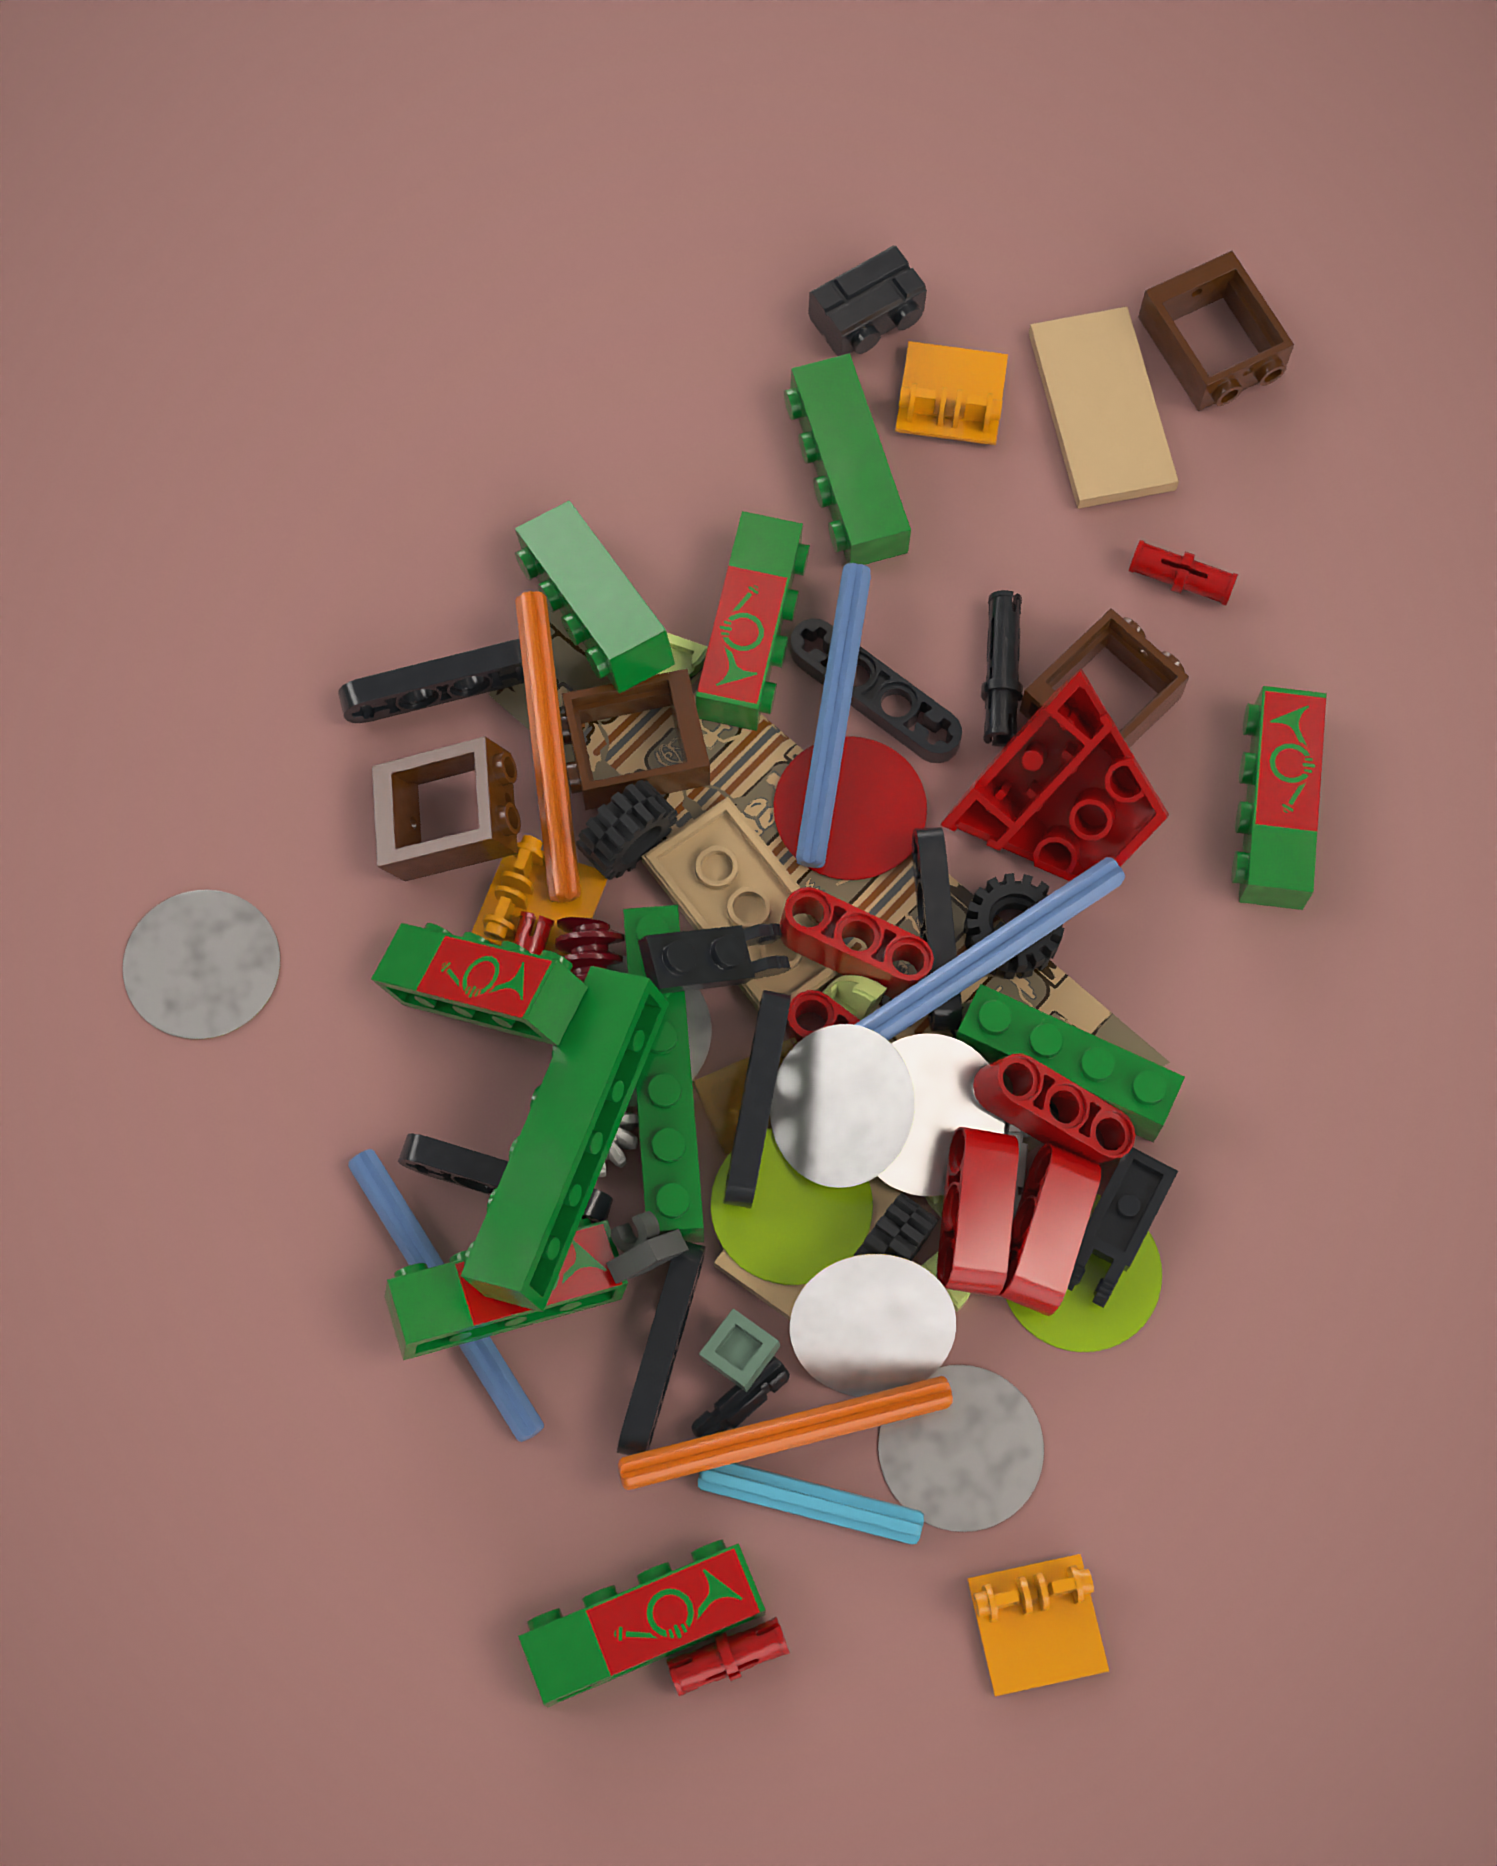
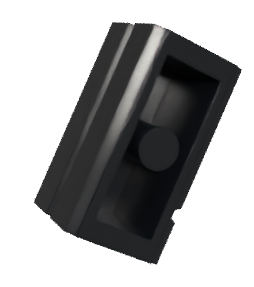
(868, 302)

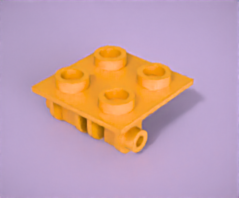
(951, 393)
(523, 886)
(1038, 1624)

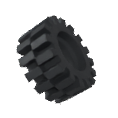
(626, 829)
(1010, 895)
(900, 1230)

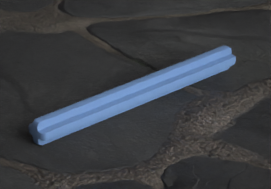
(833, 716)
(995, 949)
(417, 1248)

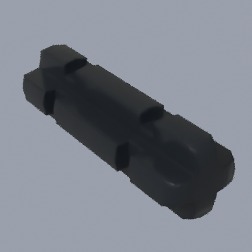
(739, 1404)

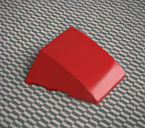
(1063, 789)

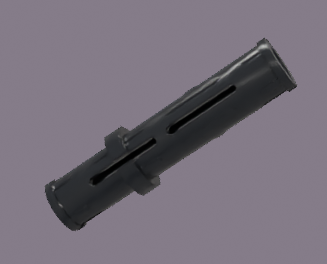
(1002, 682)

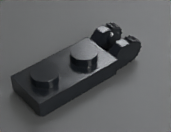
(709, 957)
(1123, 1218)

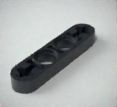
(432, 682)
(882, 683)
(936, 914)
(756, 1099)
(474, 1170)
(661, 1351)

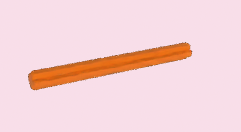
(548, 747)
(784, 1432)

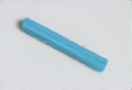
(814, 1501)

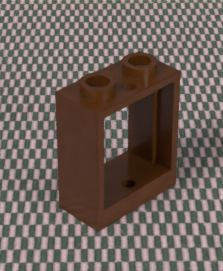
(1197, 288)
(1129, 644)
(605, 702)
(398, 810)

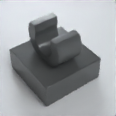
(644, 1252)

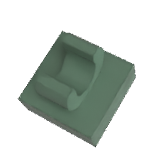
(739, 1350)

